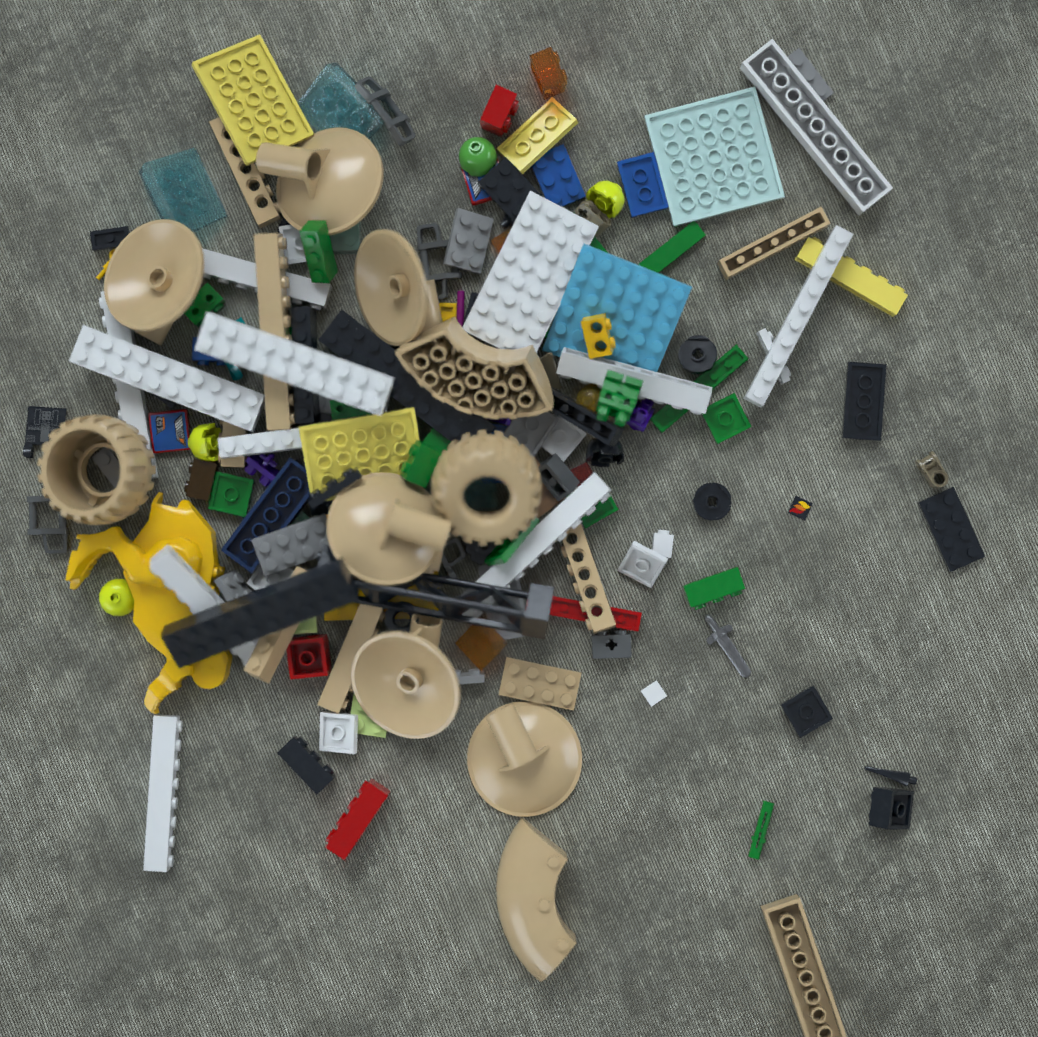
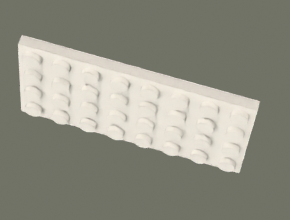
(529, 275)

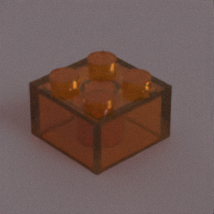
(547, 72)

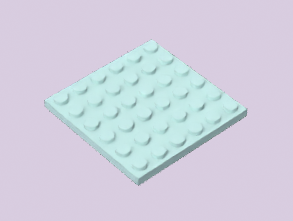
(714, 156)

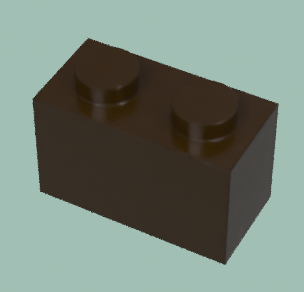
(201, 479)

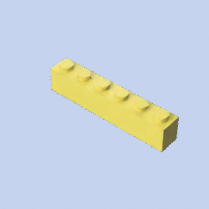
(857, 279)

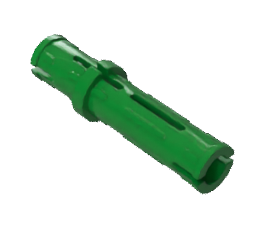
(755, 852)

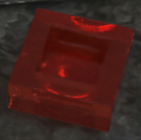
(582, 472)

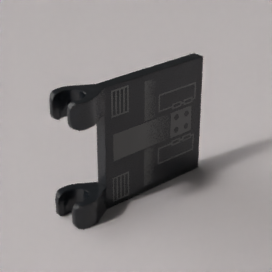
(40, 424)

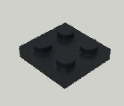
(806, 711)

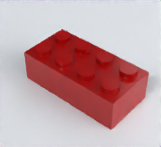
(358, 818)

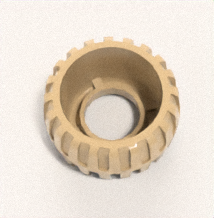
(488, 457)
(66, 464)

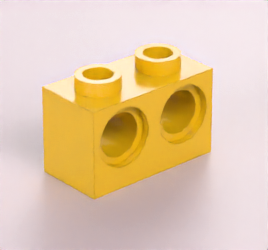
(593, 336)

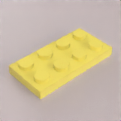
(537, 135)

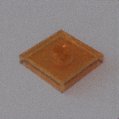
(481, 644)

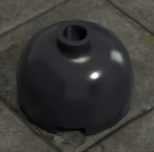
(603, 454)

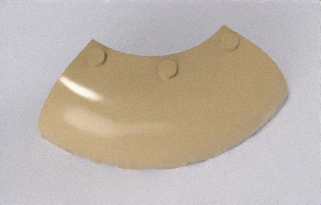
(475, 375)
(527, 900)

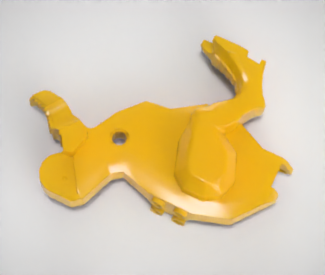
(153, 602)

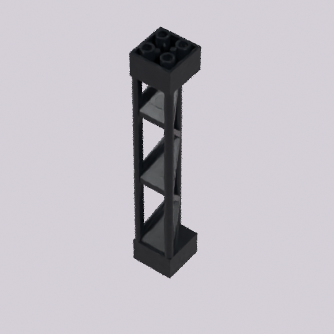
(528, 623)

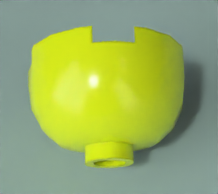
(607, 197)
(204, 442)
(116, 598)

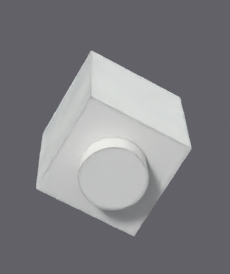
(663, 543)

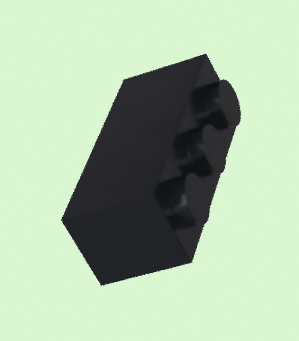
(306, 764)

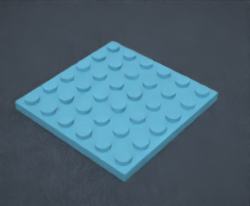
(636, 299)

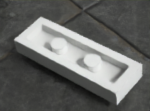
(766, 339)

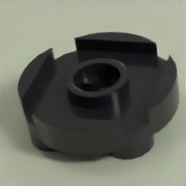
(689, 347)
(701, 499)

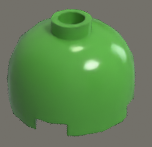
(477, 156)

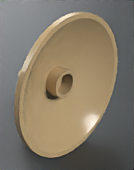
(325, 178)
(154, 277)
(394, 289)
(385, 529)
(407, 680)
(524, 758)

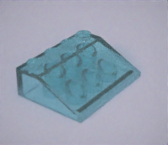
(336, 103)
(182, 190)

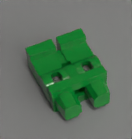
(618, 398)

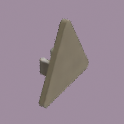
(550, 369)

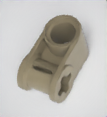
(593, 215)
(932, 469)

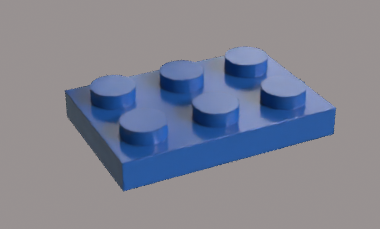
(558, 177)
(642, 185)

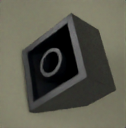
(891, 808)

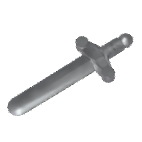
(720, 635)

